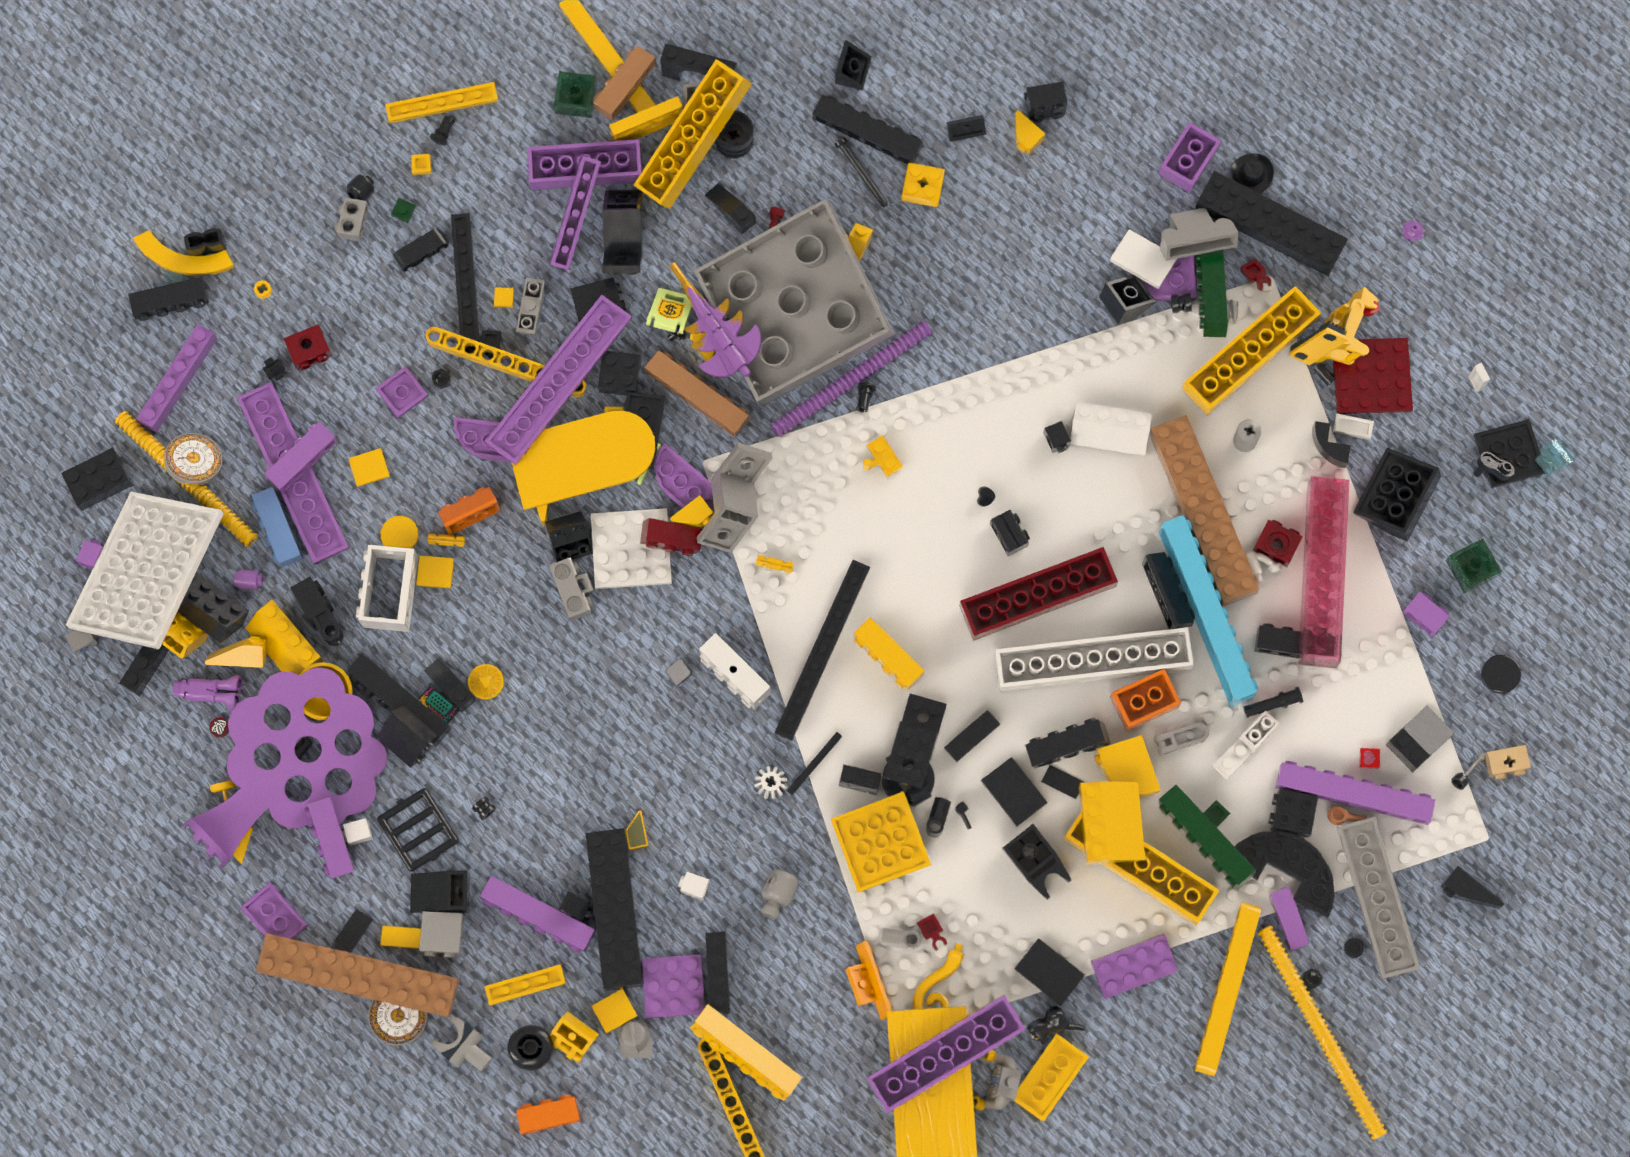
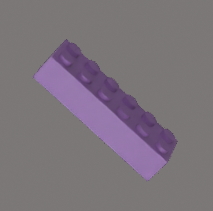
(557, 164)

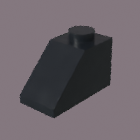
(576, 907)

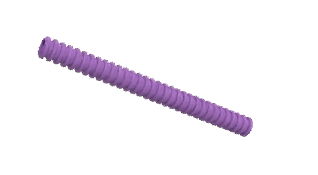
(853, 377)

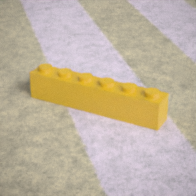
(745, 1053)

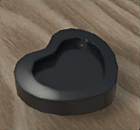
(986, 496)

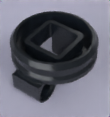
(914, 795)

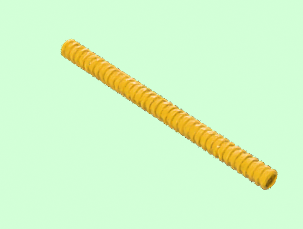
(1322, 1033)

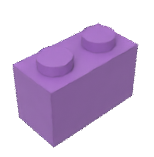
(1426, 613)

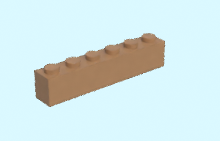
(697, 393)

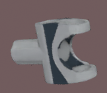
(464, 1047)

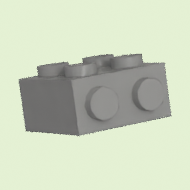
(441, 934)

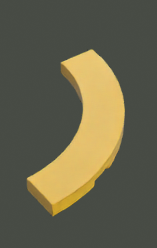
(182, 263)

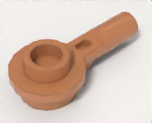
(1338, 815)

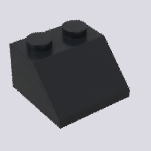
(1126, 298)

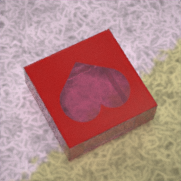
(1369, 758)

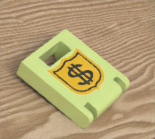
(670, 310)

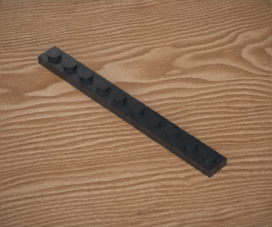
(822, 650)

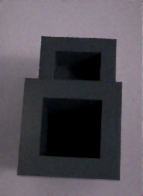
(1333, 452)

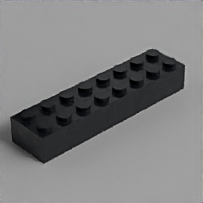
(1272, 223)
(614, 909)

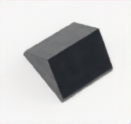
(852, 66)

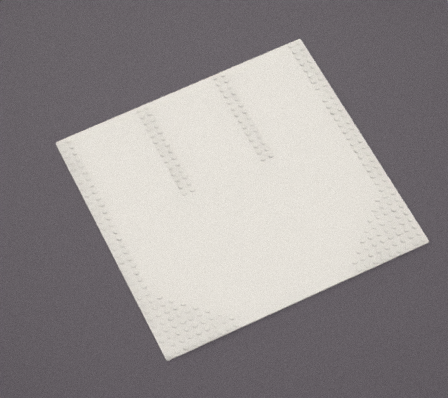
(937, 547)

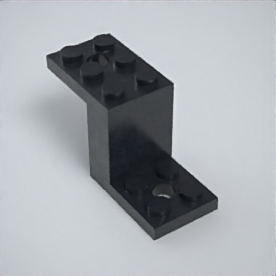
(622, 232)
(915, 741)

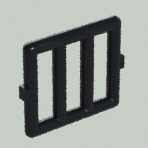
(442, 825)

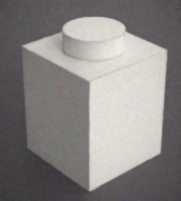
(357, 832)
(694, 885)

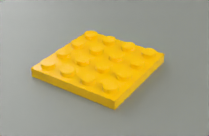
(881, 842)

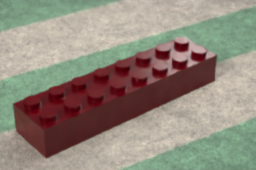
(1038, 593)

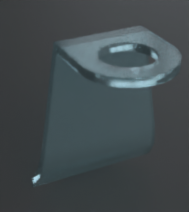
(1554, 457)

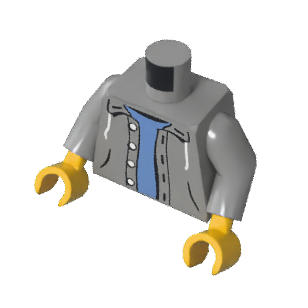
(1003, 1082)

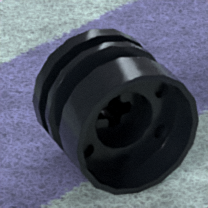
(740, 126)

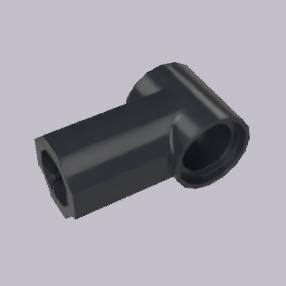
(938, 815)

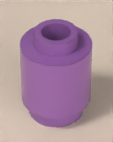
(248, 579)

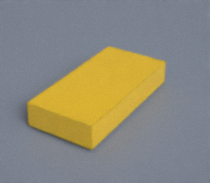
(400, 937)

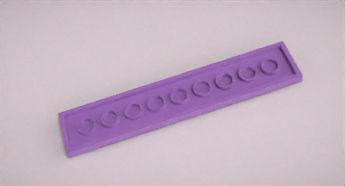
(558, 380)
(305, 497)

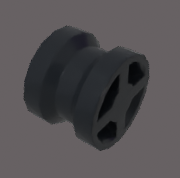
(483, 808)

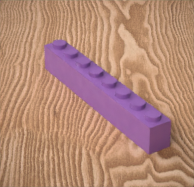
(1356, 793)

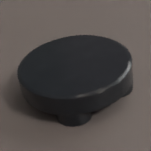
(1501, 674)

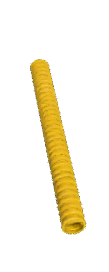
(199, 491)

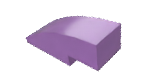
(1289, 918)

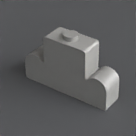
(1196, 234)

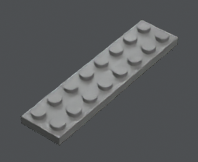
(1378, 897)

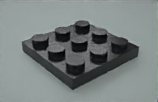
(1513, 444)

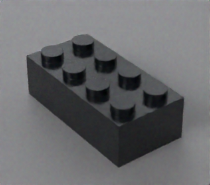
(212, 609)

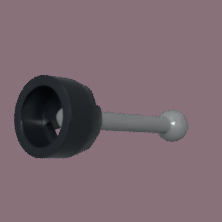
(1461, 779)

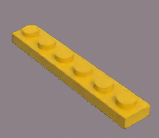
(441, 102)

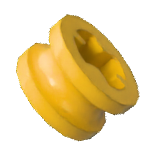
(260, 284)

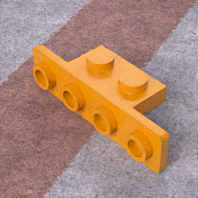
(866, 981)

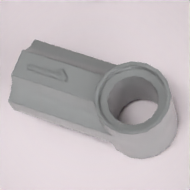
(898, 938)

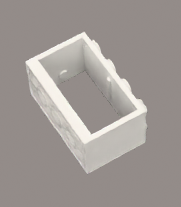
(407, 589)

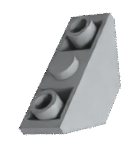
(531, 306)

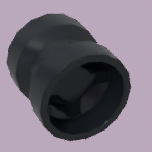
(1181, 303)

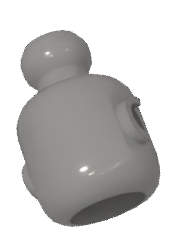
(778, 892)

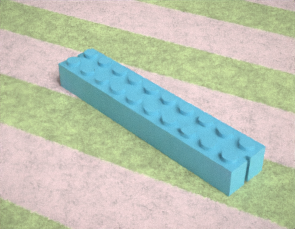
(1208, 612)

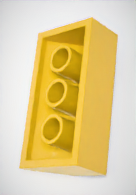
(283, 640)

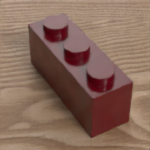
(670, 536)

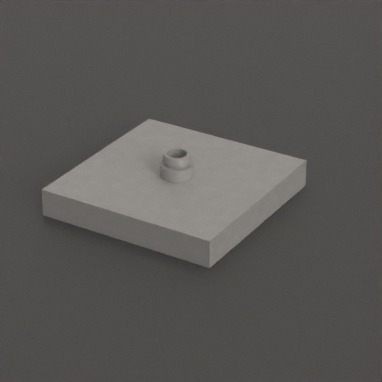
(804, 297)

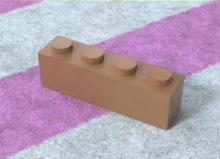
(624, 83)

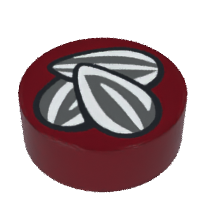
(219, 727)

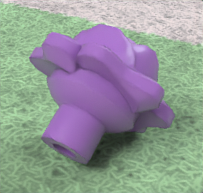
(1413, 231)

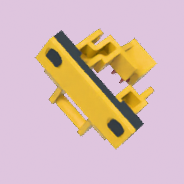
(1338, 333)

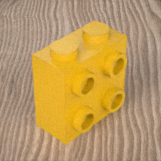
(183, 636)

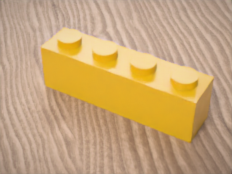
(888, 654)

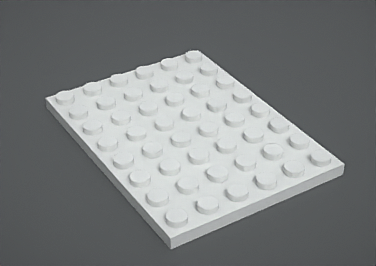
(144, 569)

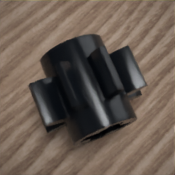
(273, 369)

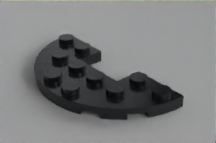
(1296, 859)

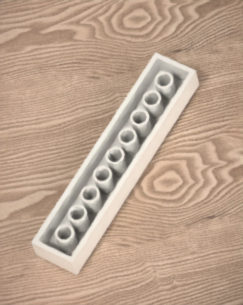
(1093, 659)

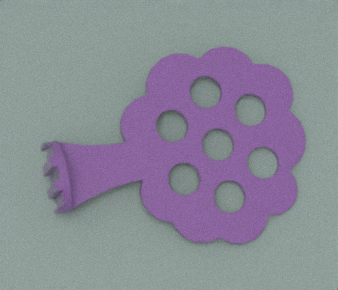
(261, 789)

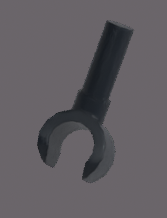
(961, 808)

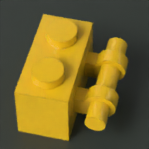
(574, 1034)

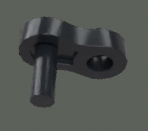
(1490, 463)

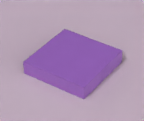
(401, 392)

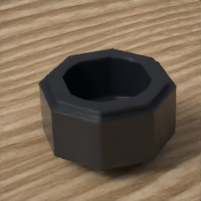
(441, 378)
(1312, 978)

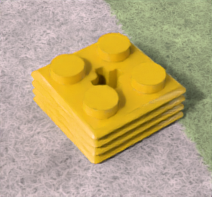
(912, 188)

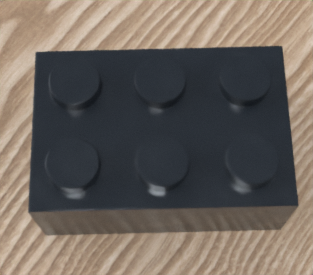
(96, 479)

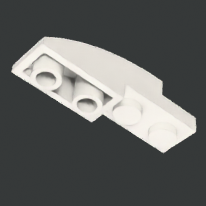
(1246, 745)

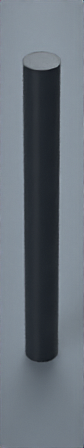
(814, 763)

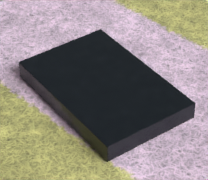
(1014, 791)
(1049, 972)

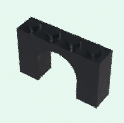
(677, 59)

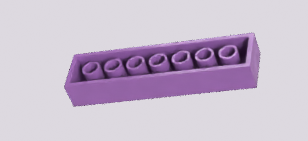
(945, 1053)

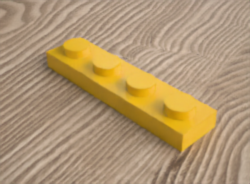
(525, 985)

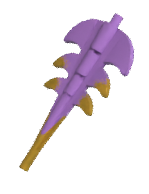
(732, 352)

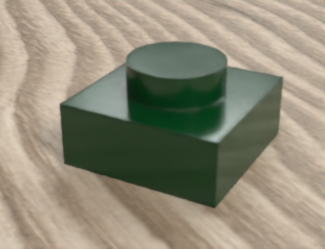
(403, 210)
(1216, 813)

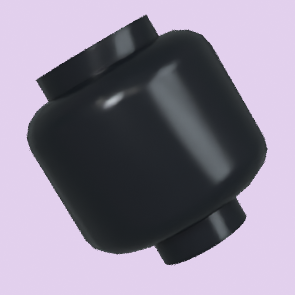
(360, 187)

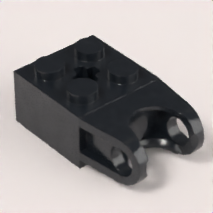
(317, 609)
(1040, 864)

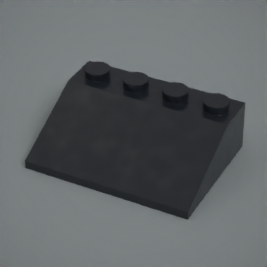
(1397, 493)

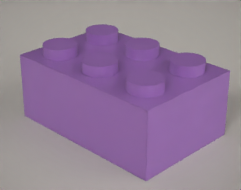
(1189, 157)

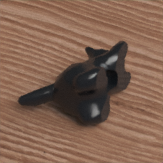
(1053, 1022)

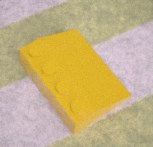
(1111, 822)

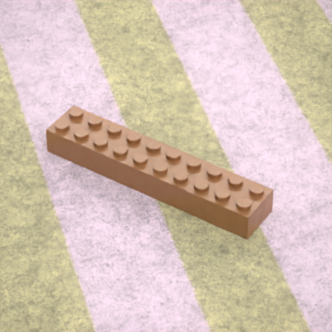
(1204, 509)
(358, 975)

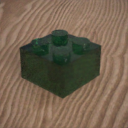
(575, 94)
(1473, 566)

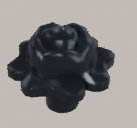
(677, 335)

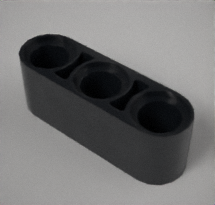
(421, 248)

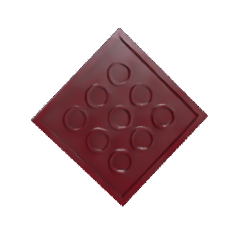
(1375, 381)

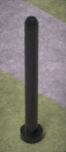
(841, 143)

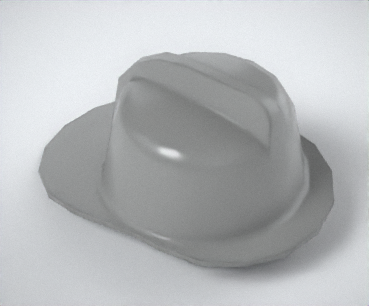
(635, 1040)

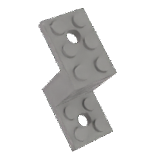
(734, 497)

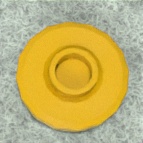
(485, 681)

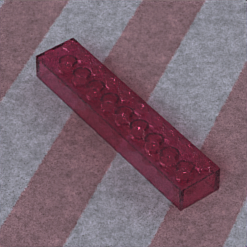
(1324, 572)

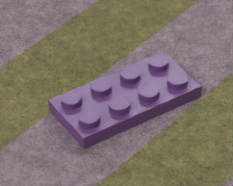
(1134, 966)

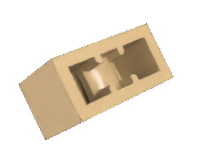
(1516, 755)

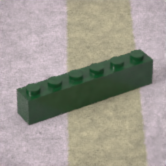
(1212, 294)
(1206, 837)

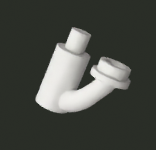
(1253, 560)

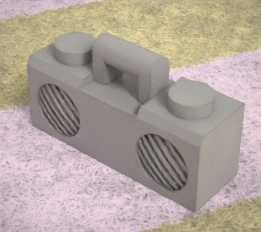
(567, 581)

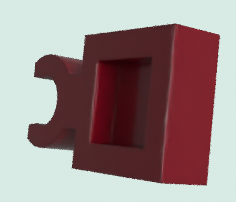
(1256, 273)
(930, 929)

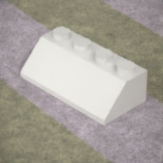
(1110, 428)

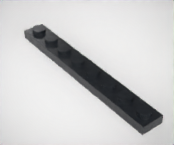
(465, 278)

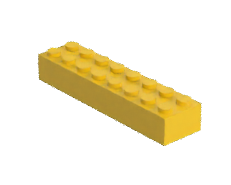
(692, 134)
(1251, 350)
(1159, 878)

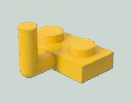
(883, 456)

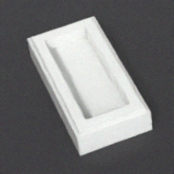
(1479, 377)
(1353, 426)

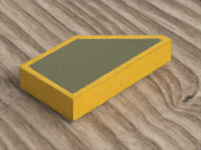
(636, 833)

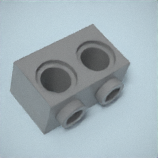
(356, 219)

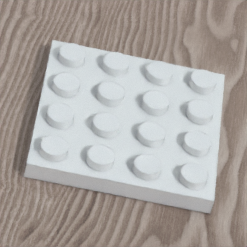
(620, 556)

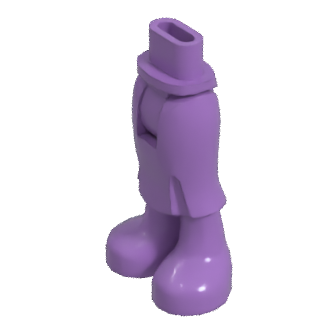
(208, 690)

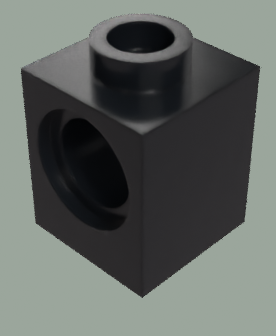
(1057, 437)

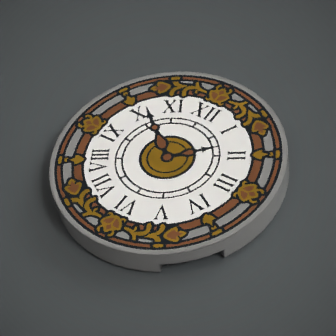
(193, 459)
(395, 1023)

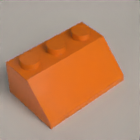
(469, 510)

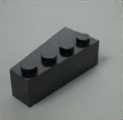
(1067, 743)

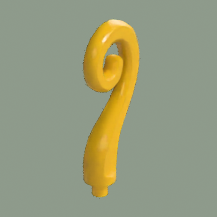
(951, 964)

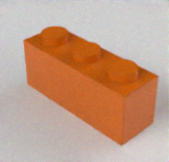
(548, 1114)

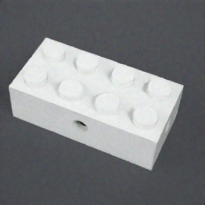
(734, 671)

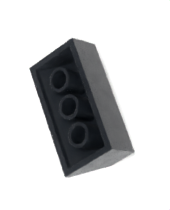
(1167, 591)

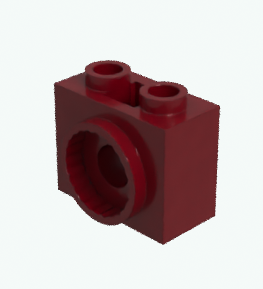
(317, 352)
(1286, 537)

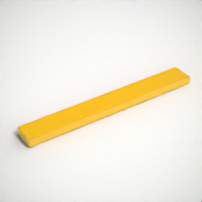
(601, 47)

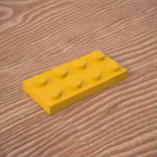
(1050, 1077)

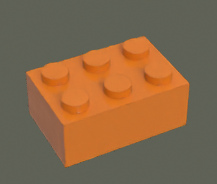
(1145, 700)

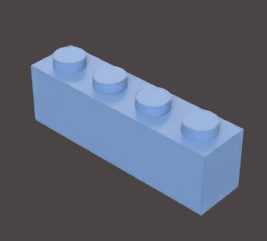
(276, 526)

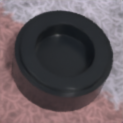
(1353, 948)

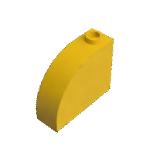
(1128, 763)

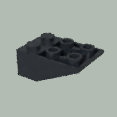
(440, 892)

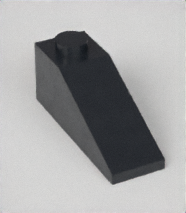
(731, 208)
(450, 685)
(1466, 888)

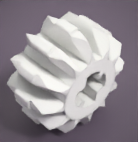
(777, 780)

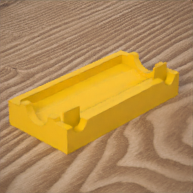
(646, 121)

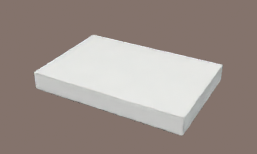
(1142, 259)

